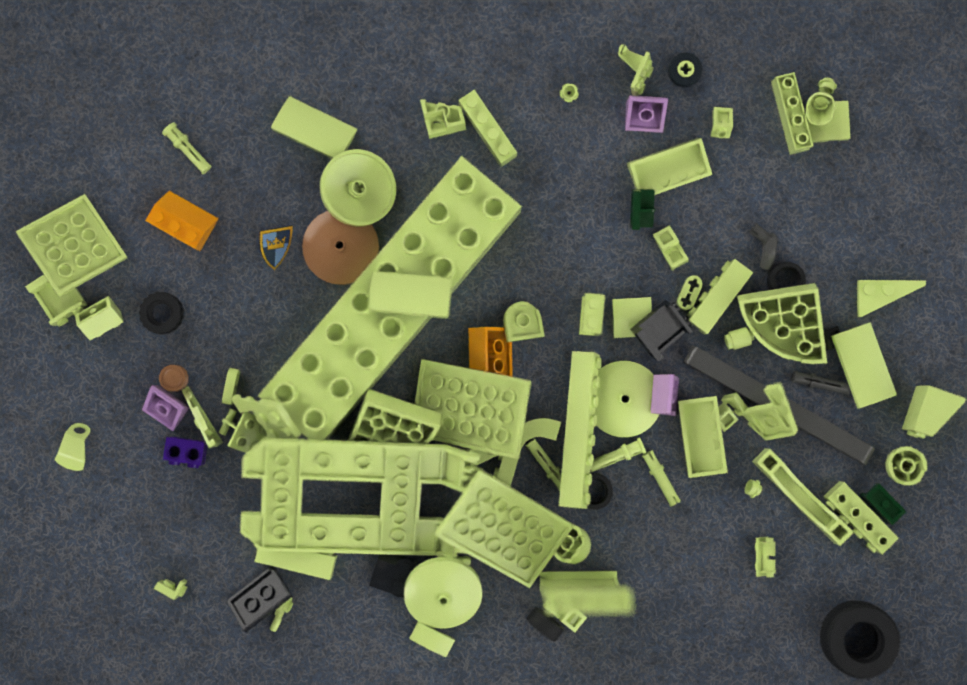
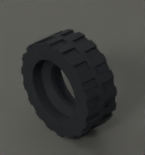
(151, 302)

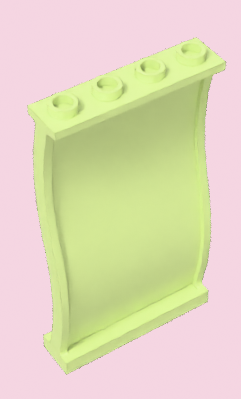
(584, 592)

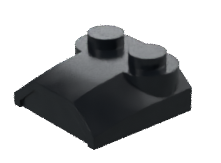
(391, 573)

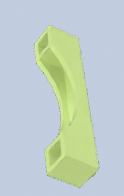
(812, 507)

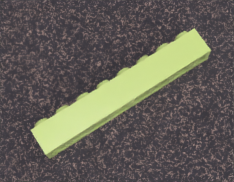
(579, 430)

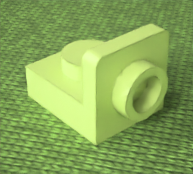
(722, 122)
(167, 588)

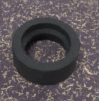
(801, 277)
(608, 492)
(545, 624)

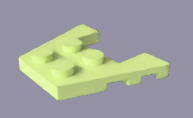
(270, 415)
(770, 419)

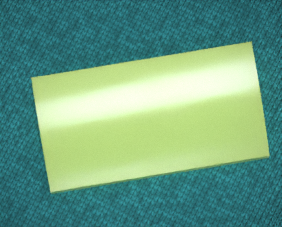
(313, 128)
(671, 167)
(410, 294)
(864, 365)
(702, 436)

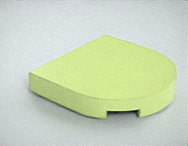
(522, 322)

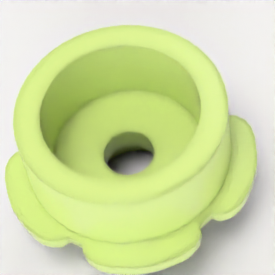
(827, 85)
(573, 89)
(753, 488)

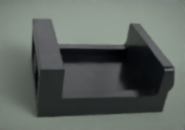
(661, 329)

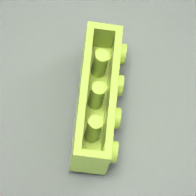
(860, 517)

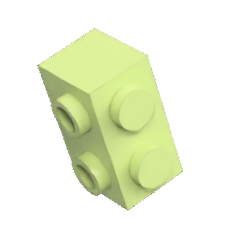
(99, 318)

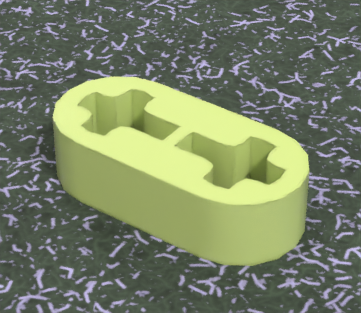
(693, 295)
(230, 385)

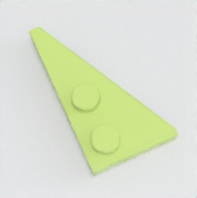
(878, 293)
(201, 419)

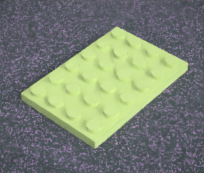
(476, 406)
(504, 528)

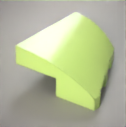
(449, 118)

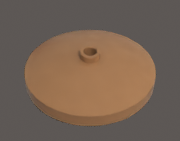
(335, 264)

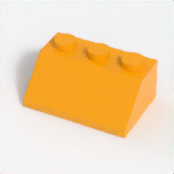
(182, 220)
(490, 350)

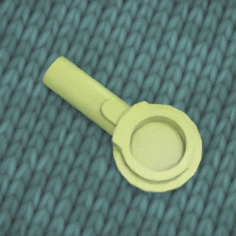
(286, 607)

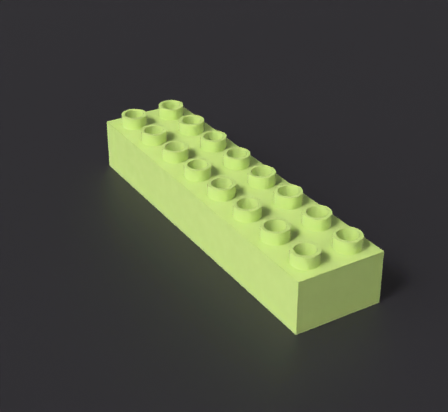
(359, 345)

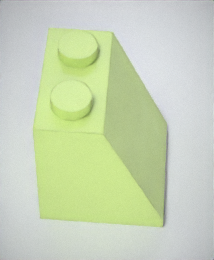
(930, 411)

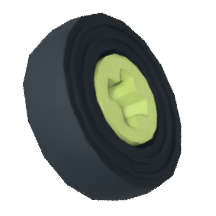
(678, 77)

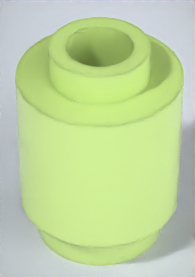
(739, 338)

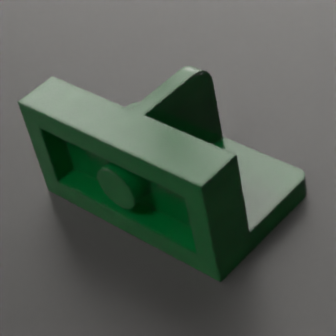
(642, 208)
(883, 504)

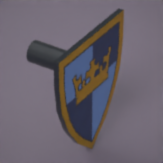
(275, 245)

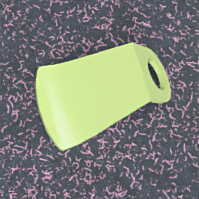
(72, 448)

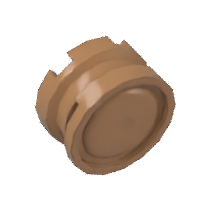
(173, 378)

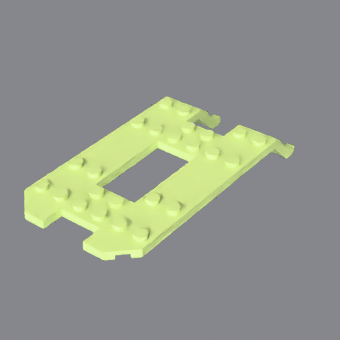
(398, 466)

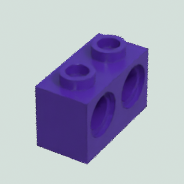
(185, 446)

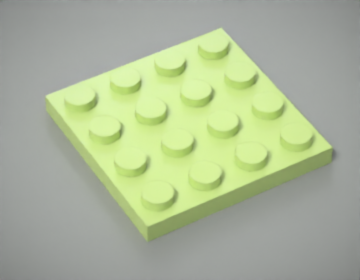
(71, 245)

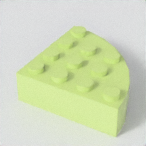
(787, 322)
(393, 421)

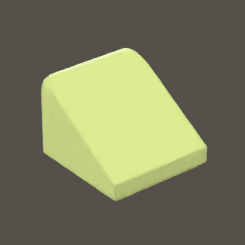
(727, 417)

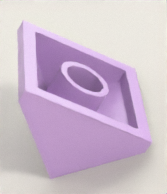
(645, 113)
(665, 394)
(164, 407)

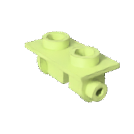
(764, 548)

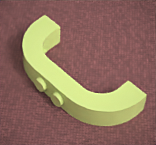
(533, 428)

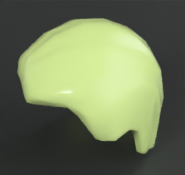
(820, 108)

